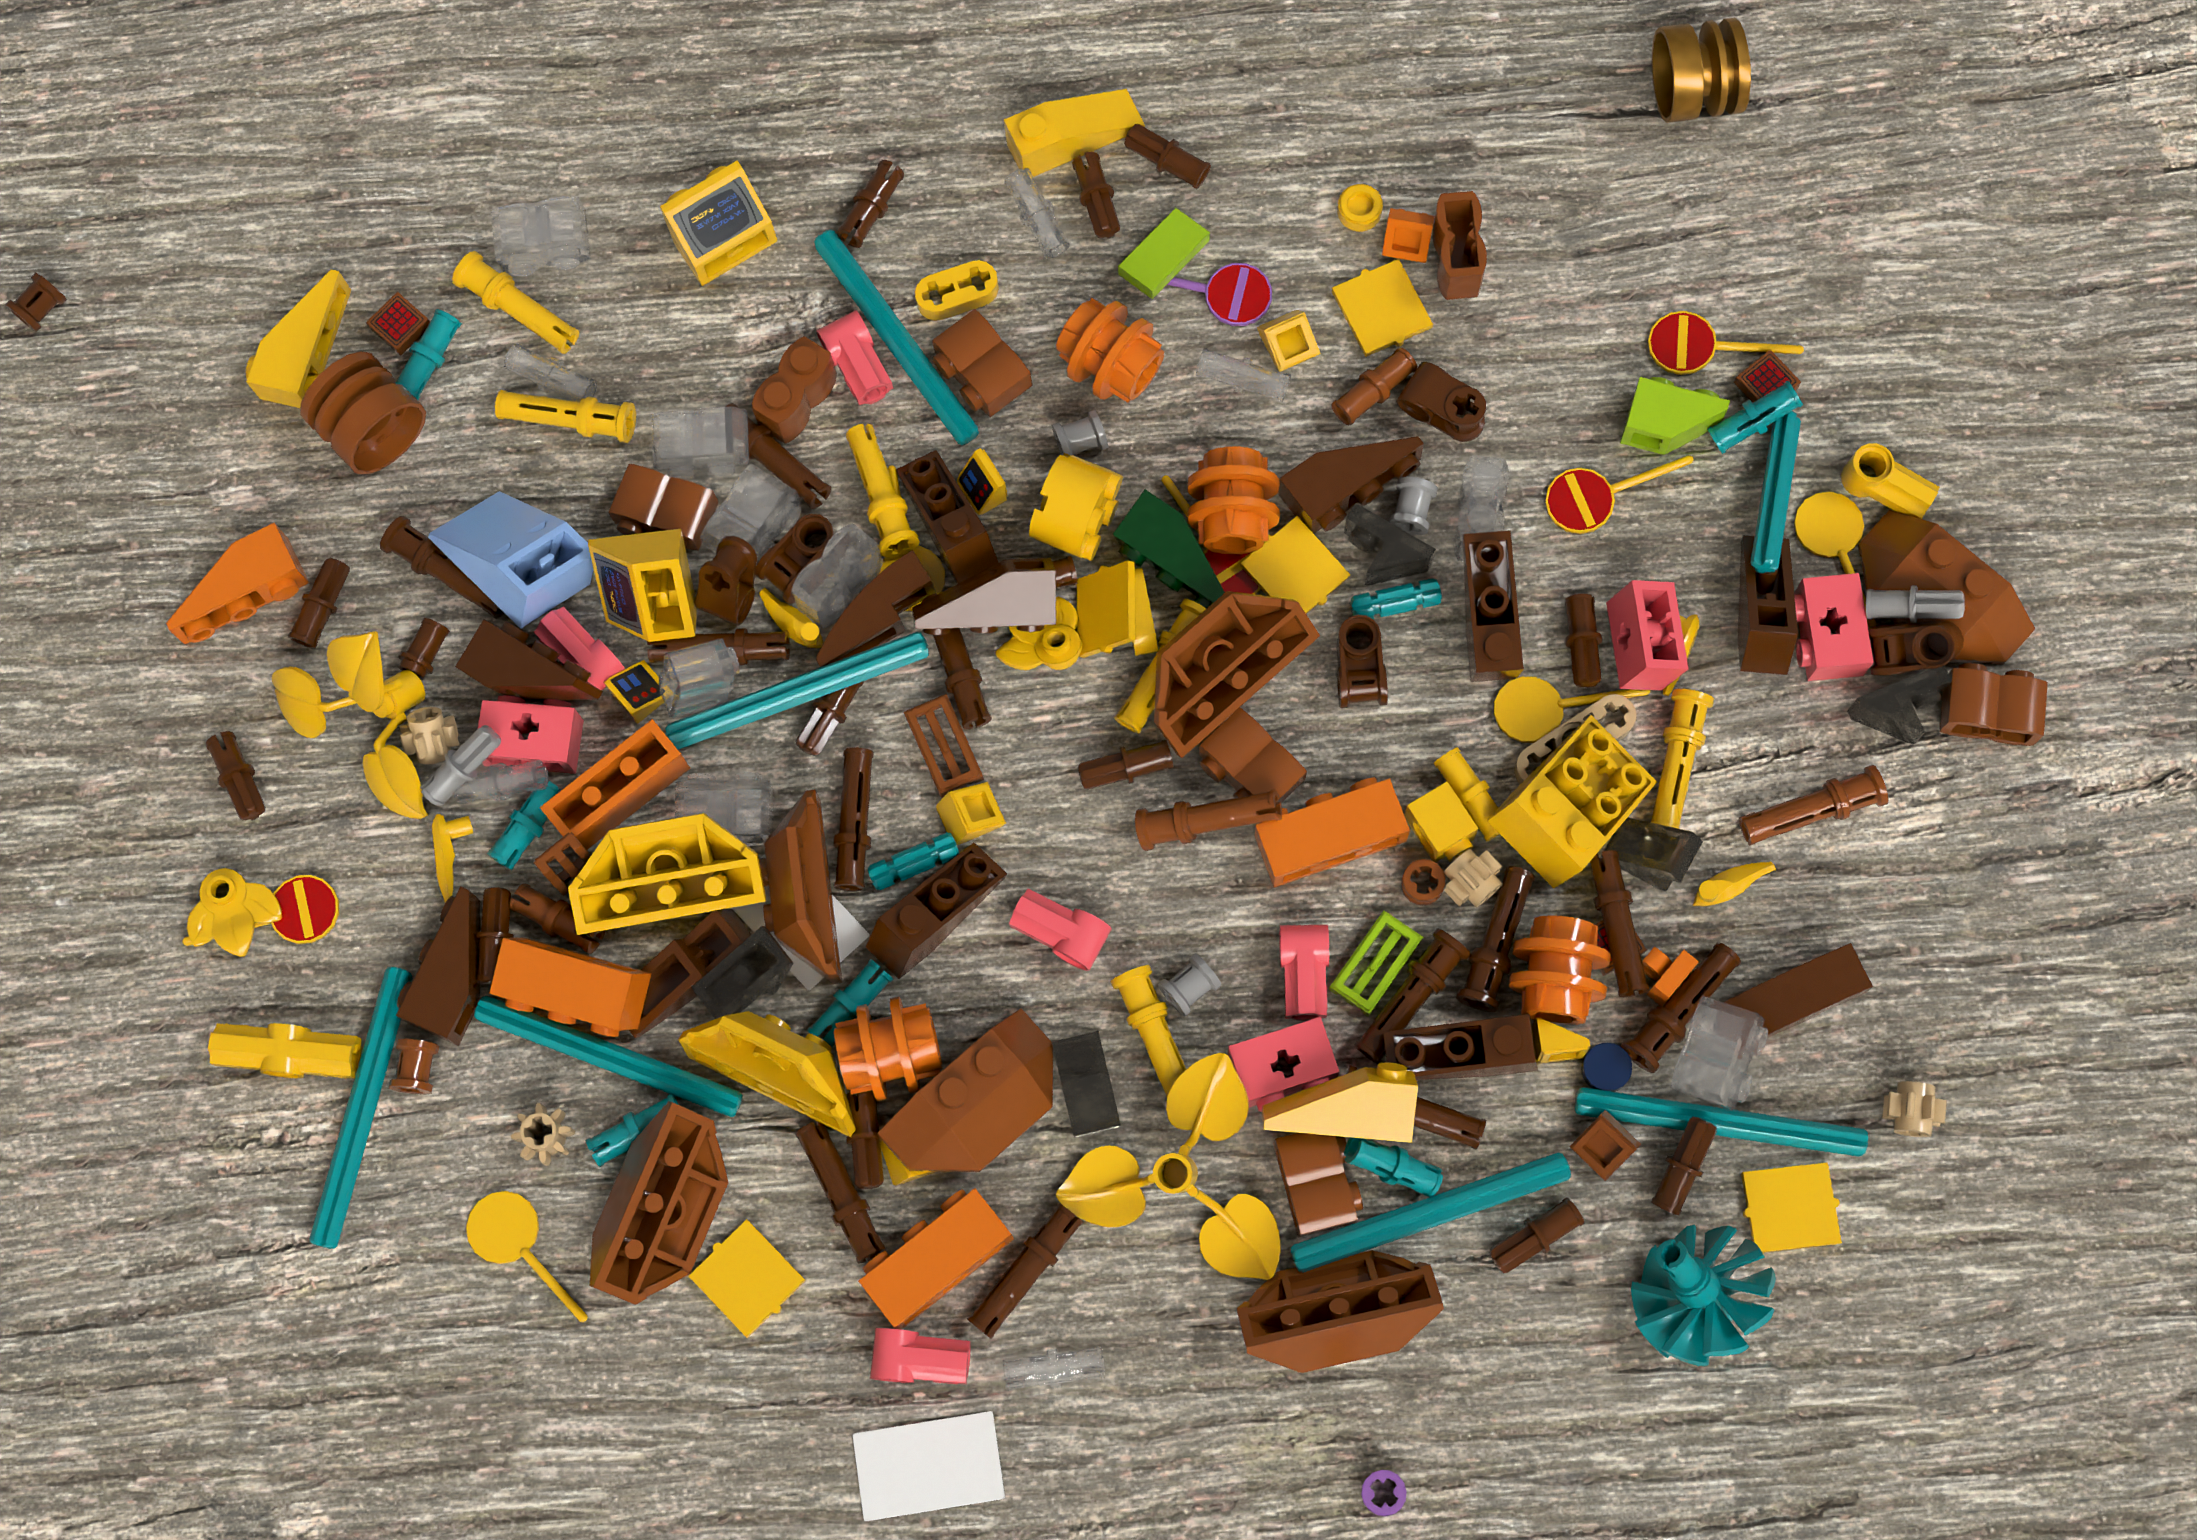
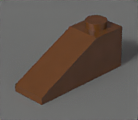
(1766, 614)

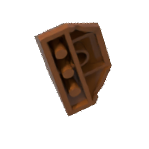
(1921, 553)
(1224, 662)
(801, 888)
(977, 1101)
(659, 1206)
(1339, 1311)

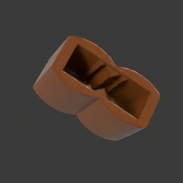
(1459, 245)
(981, 364)
(802, 382)
(658, 502)
(1994, 705)
(1250, 759)
(1317, 1182)

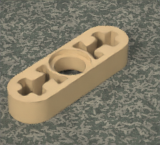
(1539, 751)

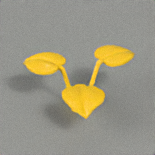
(358, 669)
(1210, 1102)

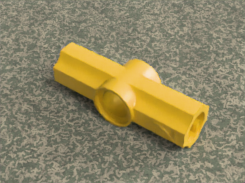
(285, 1050)

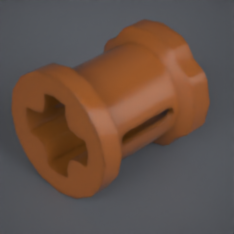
(414, 1066)

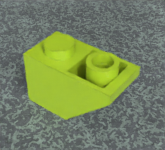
(1670, 416)

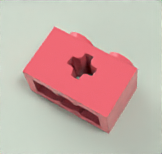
(1840, 604)
(1647, 635)
(554, 743)
(1299, 1044)

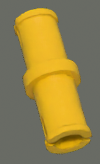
(1469, 790)

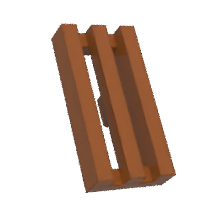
(958, 780)
(571, 869)

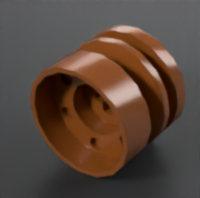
(362, 412)

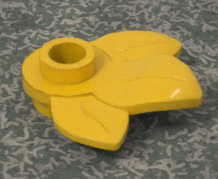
(1033, 649)
(233, 917)

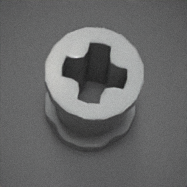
(1080, 435)
(1413, 505)
(1189, 984)

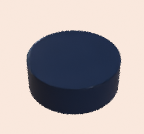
(1606, 1067)

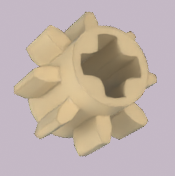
(429, 735)
(1473, 878)
(1914, 1109)
(552, 1142)

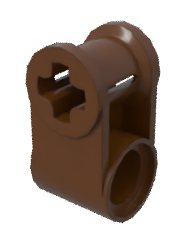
(1438, 397)
(792, 554)
(728, 581)
(1904, 646)
(1361, 672)

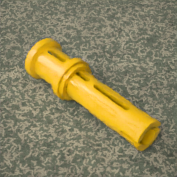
(500, 292)
(586, 416)
(886, 507)
(1142, 698)
(1683, 739)
(1148, 1016)

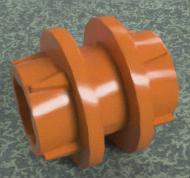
(1102, 345)
(1233, 500)
(1559, 969)
(887, 1049)

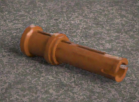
(1833, 800)
(1186, 821)

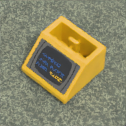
(718, 222)
(646, 584)

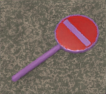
(1234, 294)

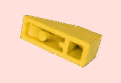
(1068, 128)
(299, 344)
(1357, 1105)

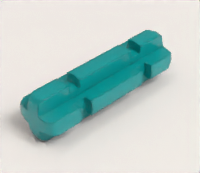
(1397, 599)
(913, 861)

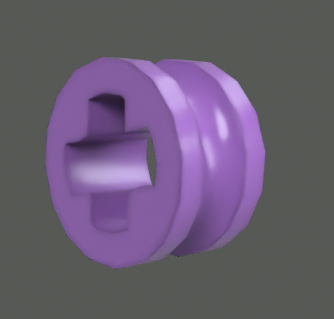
(1399, 1492)

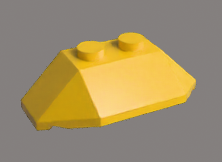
(664, 874)
(774, 1063)

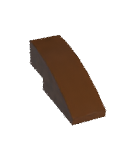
(875, 611)
(687, 962)
(1806, 990)

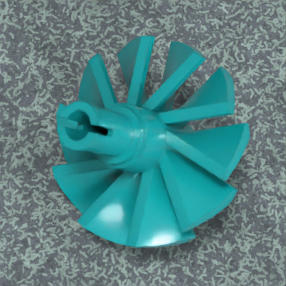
(1687, 1300)

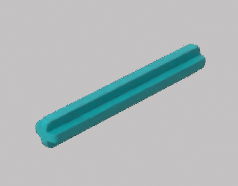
(1775, 493)

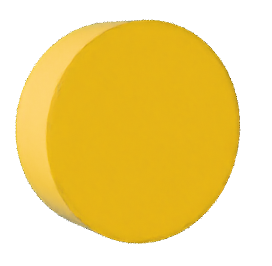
(1360, 207)

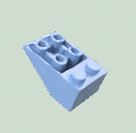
(517, 555)

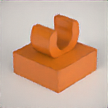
(1408, 235)
(1666, 973)

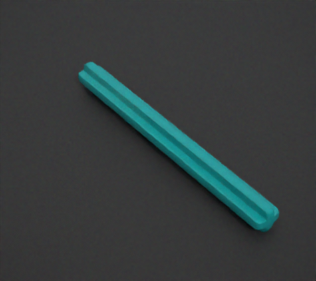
(896, 337)
(798, 690)
(609, 1056)
(359, 1111)
(1729, 1123)
(1430, 1212)

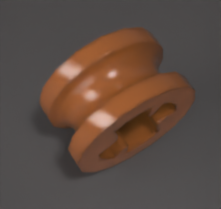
(1410, 888)

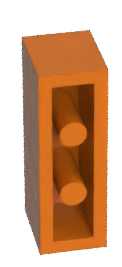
(616, 785)
(1332, 831)
(569, 986)
(935, 1258)

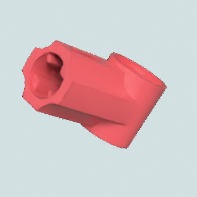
(854, 355)
(573, 642)
(1071, 934)
(1304, 960)
(909, 1357)

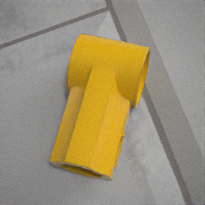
(1893, 485)

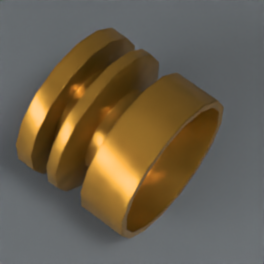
(1701, 70)

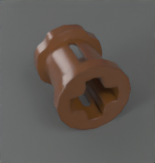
(36, 302)

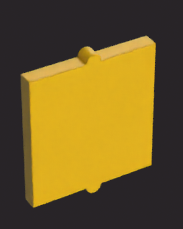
(1382, 307)
(1295, 566)
(1106, 608)
(1791, 1207)
(747, 1278)

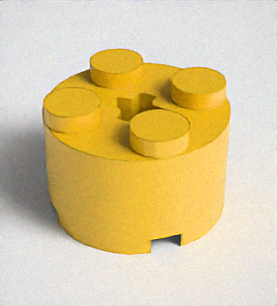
(1075, 505)

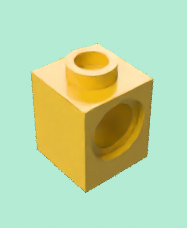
(1441, 823)

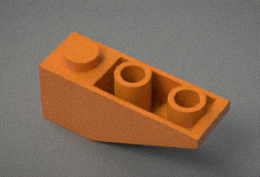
(242, 580)

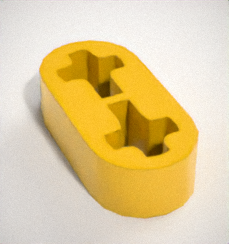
(956, 290)
(1145, 631)

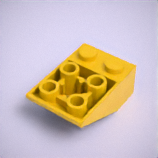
(1572, 802)

